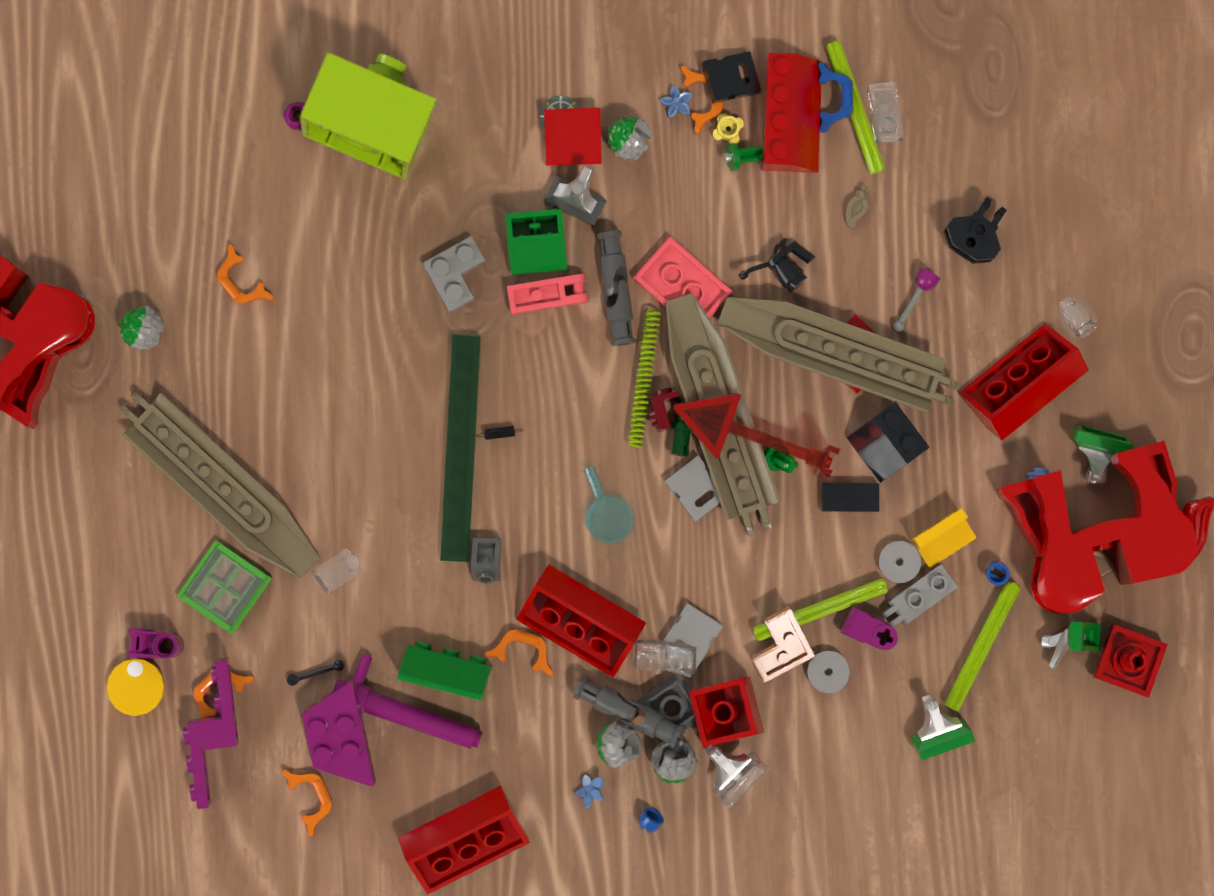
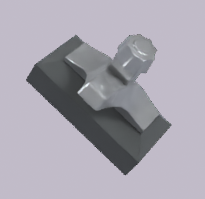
(576, 197)

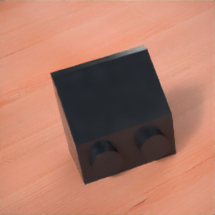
(888, 442)

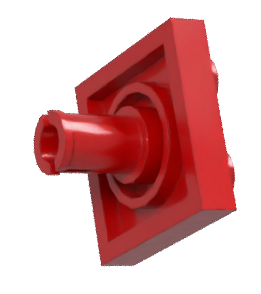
(1130, 660)

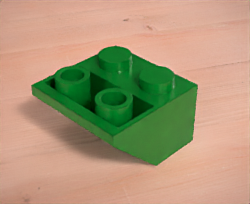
(536, 241)

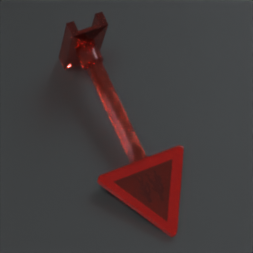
(713, 420)

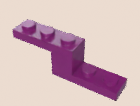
(211, 733)

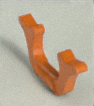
(700, 119)
(229, 286)
(526, 638)
(206, 684)
(322, 793)

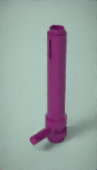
(408, 714)

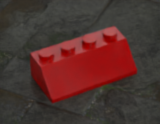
(791, 114)
(1024, 381)
(581, 620)
(463, 840)

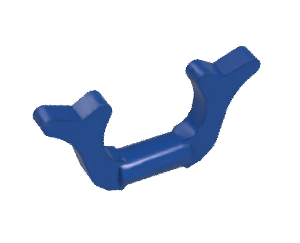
(847, 97)

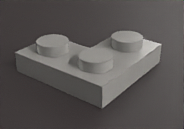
(447, 269)

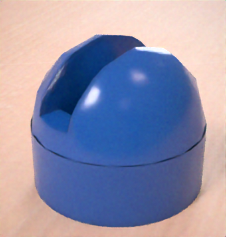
(997, 579)
(650, 820)

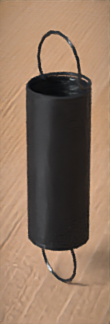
(501, 432)

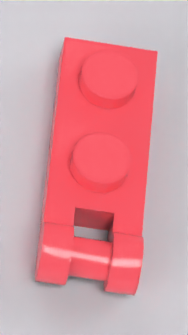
(547, 294)

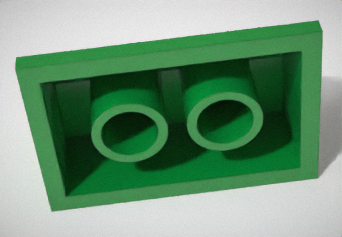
(445, 671)

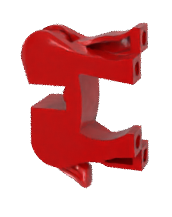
(43, 332)
(1143, 548)

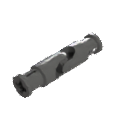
(618, 309)
(612, 703)

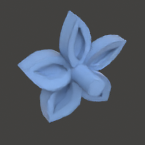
(677, 102)
(590, 790)

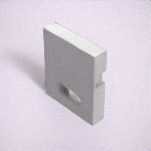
(690, 484)
(695, 630)

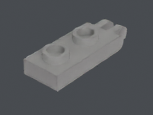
(920, 596)

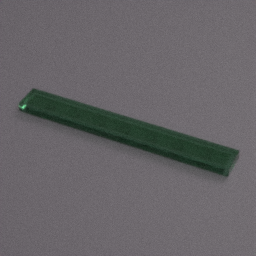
(460, 448)

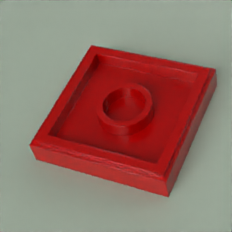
(573, 136)

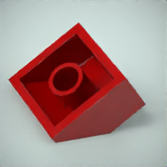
(726, 711)

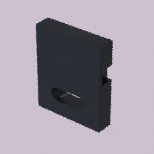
(725, 78)

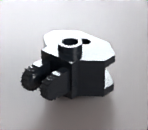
(977, 232)

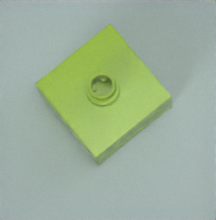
(368, 113)

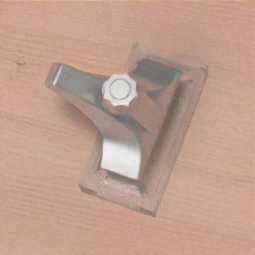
(734, 774)

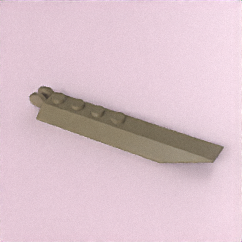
(839, 351)
(706, 373)
(218, 484)

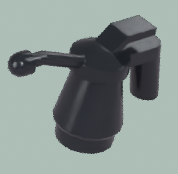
(787, 272)

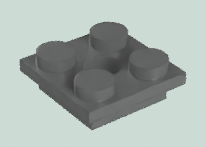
(675, 689)

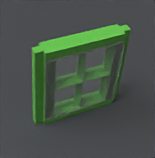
(224, 587)

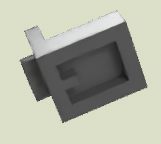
(486, 560)

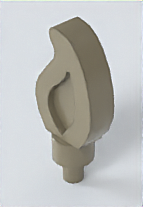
(856, 207)

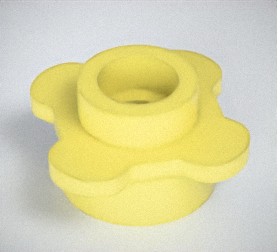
(728, 121)

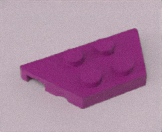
(339, 736)

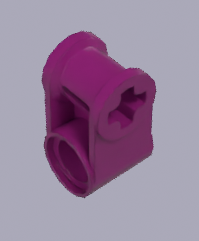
(865, 627)
(149, 644)

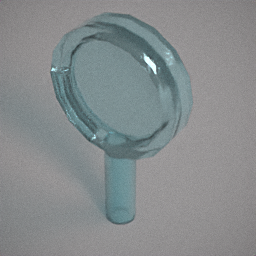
(609, 516)

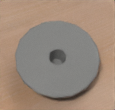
(899, 561)
(828, 672)

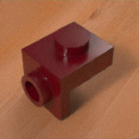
(658, 415)

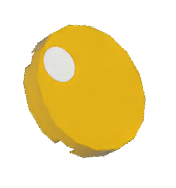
(136, 687)

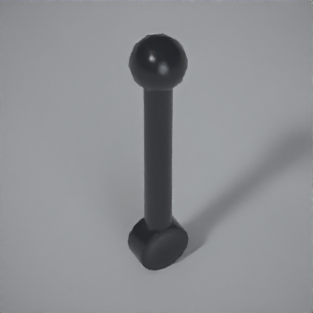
(294, 679)

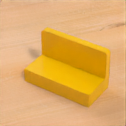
(944, 538)

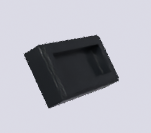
(850, 497)

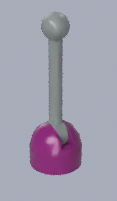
(925, 281)

